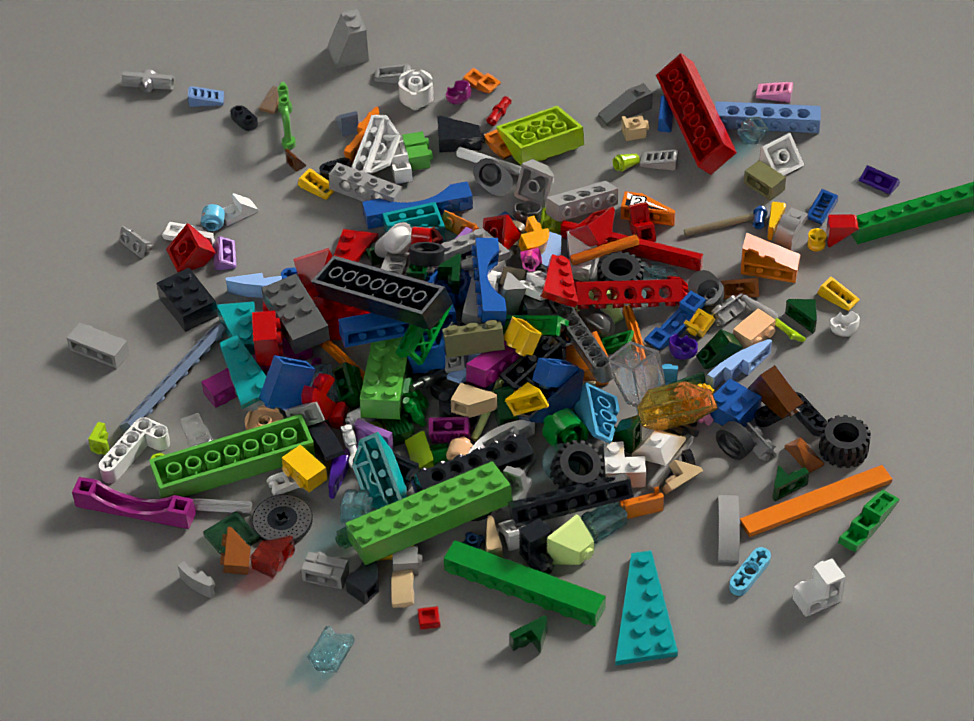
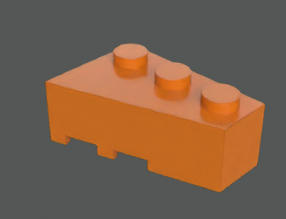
(768, 260)

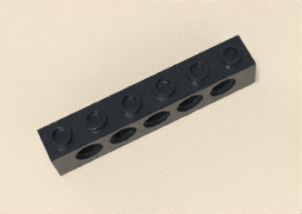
(515, 443)
(570, 499)

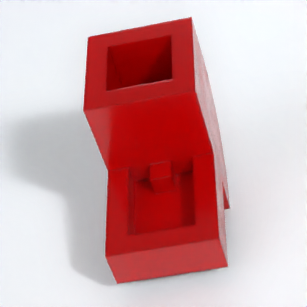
(640, 222)
(318, 392)

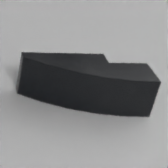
(325, 441)

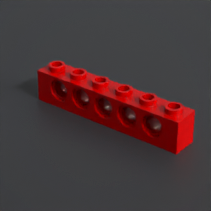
(671, 288)

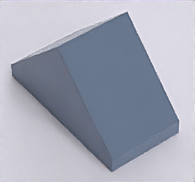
(347, 123)

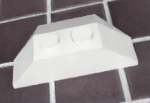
(377, 145)

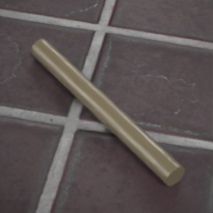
(719, 224)

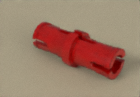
(495, 115)

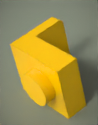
(699, 323)

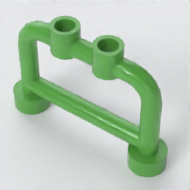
(285, 109)

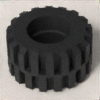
(620, 268)
(845, 429)
(576, 452)

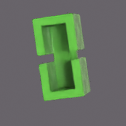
(417, 150)

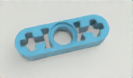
(749, 580)

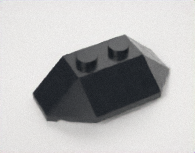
(524, 367)

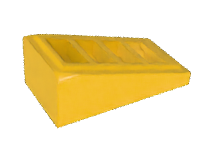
(304, 183)
(776, 213)
(828, 289)

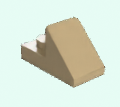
(682, 473)

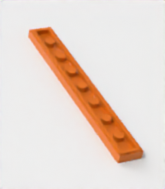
(815, 500)

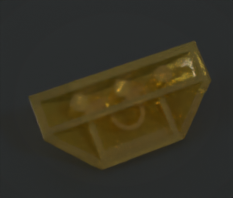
(675, 405)

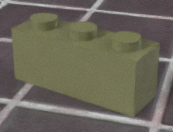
(473, 338)

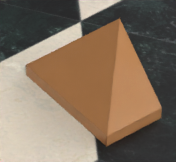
(271, 101)

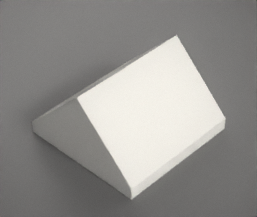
(781, 155)

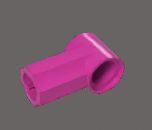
(531, 259)

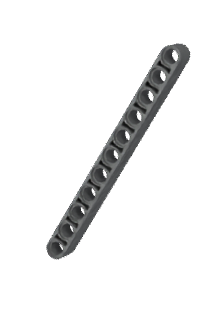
(582, 339)

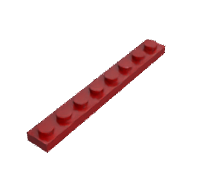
(652, 250)

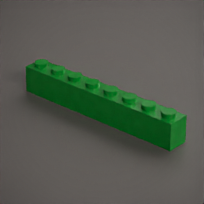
(914, 213)
(525, 583)

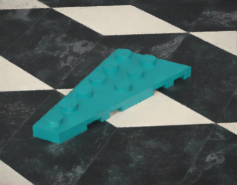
(645, 621)

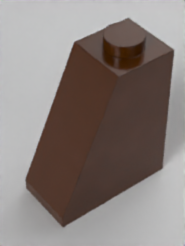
(776, 393)

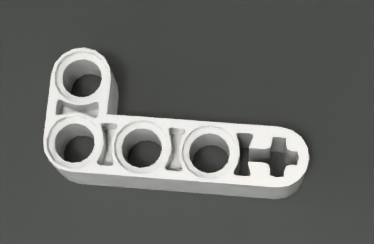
(140, 435)

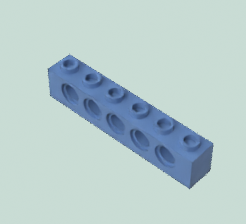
(775, 116)

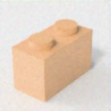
(755, 328)

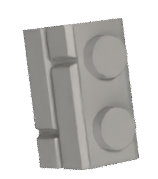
(325, 570)

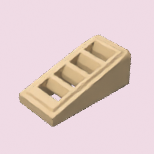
(493, 542)

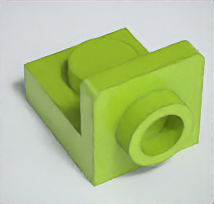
(98, 439)

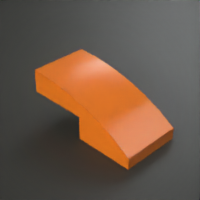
(481, 82)
(497, 144)

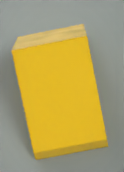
(526, 399)

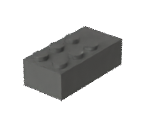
(298, 315)

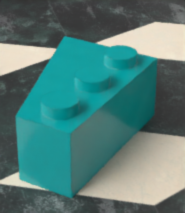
(417, 216)
(238, 321)

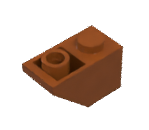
(236, 554)

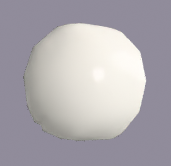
(845, 325)

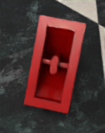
(840, 227)

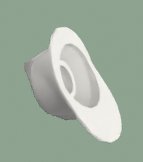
(395, 241)

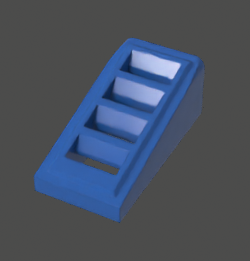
(826, 196)

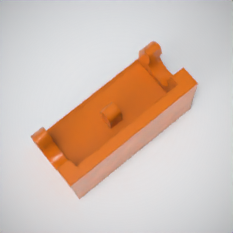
(643, 504)

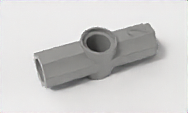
(147, 80)

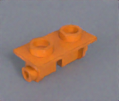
(457, 224)

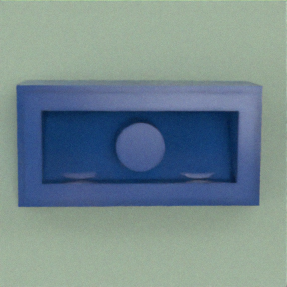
(665, 116)

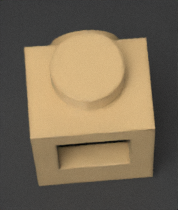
(634, 128)

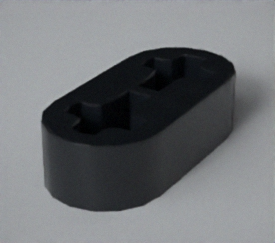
(328, 166)

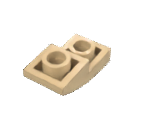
(402, 588)

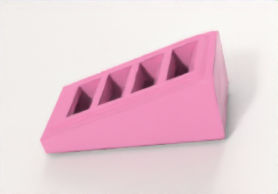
(780, 91)

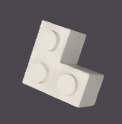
(617, 463)
(822, 590)

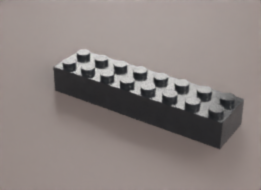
(382, 292)

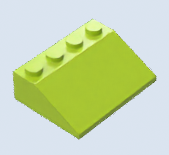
(541, 135)

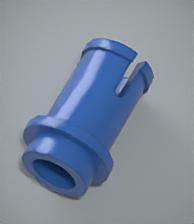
(759, 217)

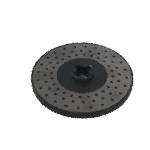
(275, 508)

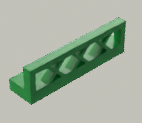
(545, 324)
(414, 337)

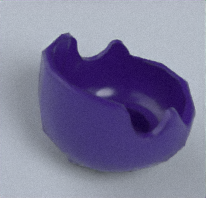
(682, 348)

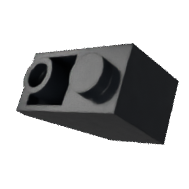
(363, 582)

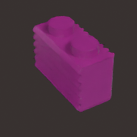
(449, 428)

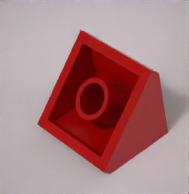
(503, 229)

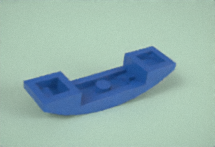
(675, 324)

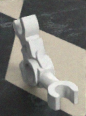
(349, 441)

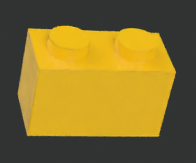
(304, 468)

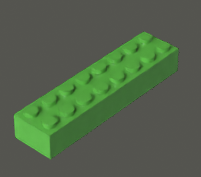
(229, 458)
(429, 513)

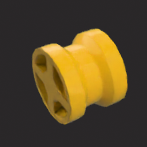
(816, 239)

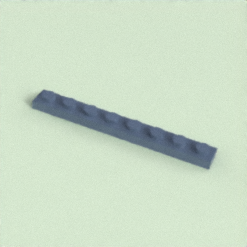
(168, 383)

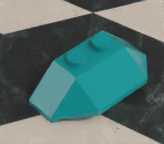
(378, 471)

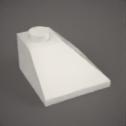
(659, 446)

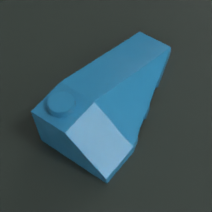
(598, 411)

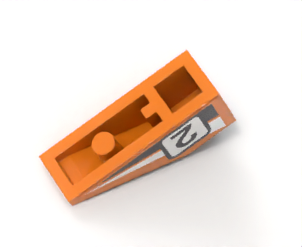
(658, 212)

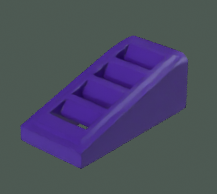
(338, 471)

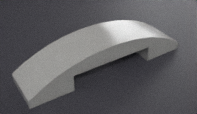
(728, 529)

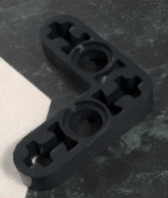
(809, 422)

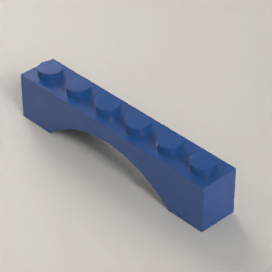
(452, 199)
(486, 258)

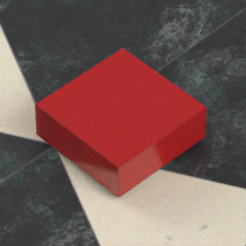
(428, 618)

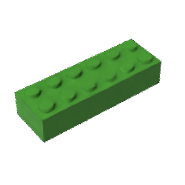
(383, 381)

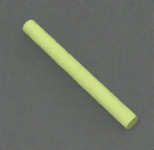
(484, 417)

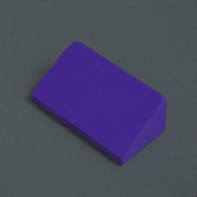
(879, 180)

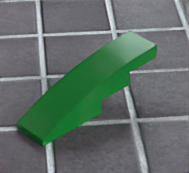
(868, 521)

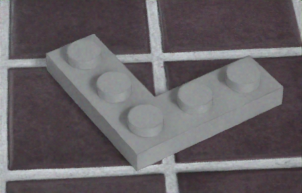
(463, 244)

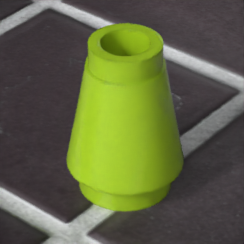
(625, 161)

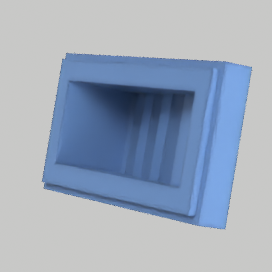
(199, 97)

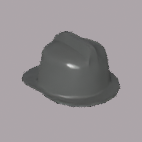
(493, 177)
(707, 286)
(597, 321)

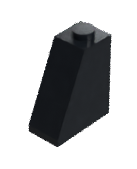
(457, 134)

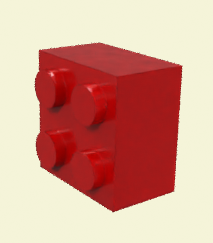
(266, 337)

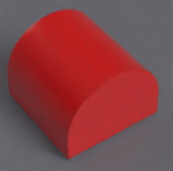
(338, 415)

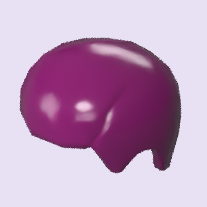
(459, 93)

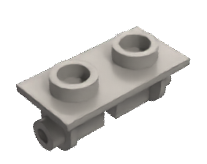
(134, 242)
(732, 305)
(764, 447)

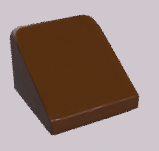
(294, 161)

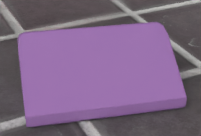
(225, 254)

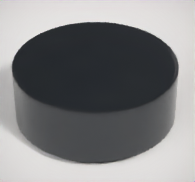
(687, 456)

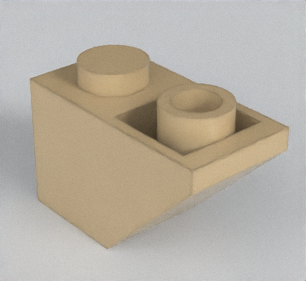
(472, 401)

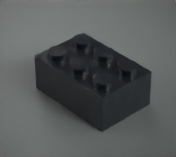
(187, 299)

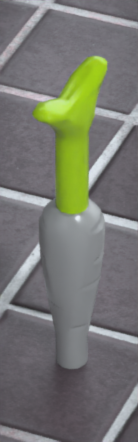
(754, 305)

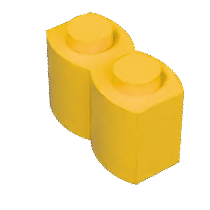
(521, 336)

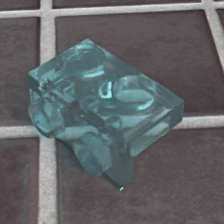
(330, 650)

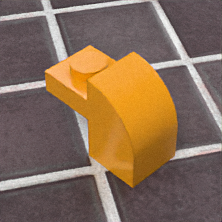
(535, 236)

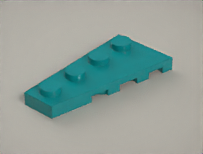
(243, 371)

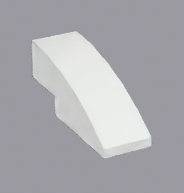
(400, 165)

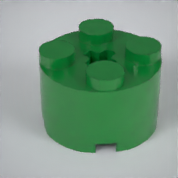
(564, 428)

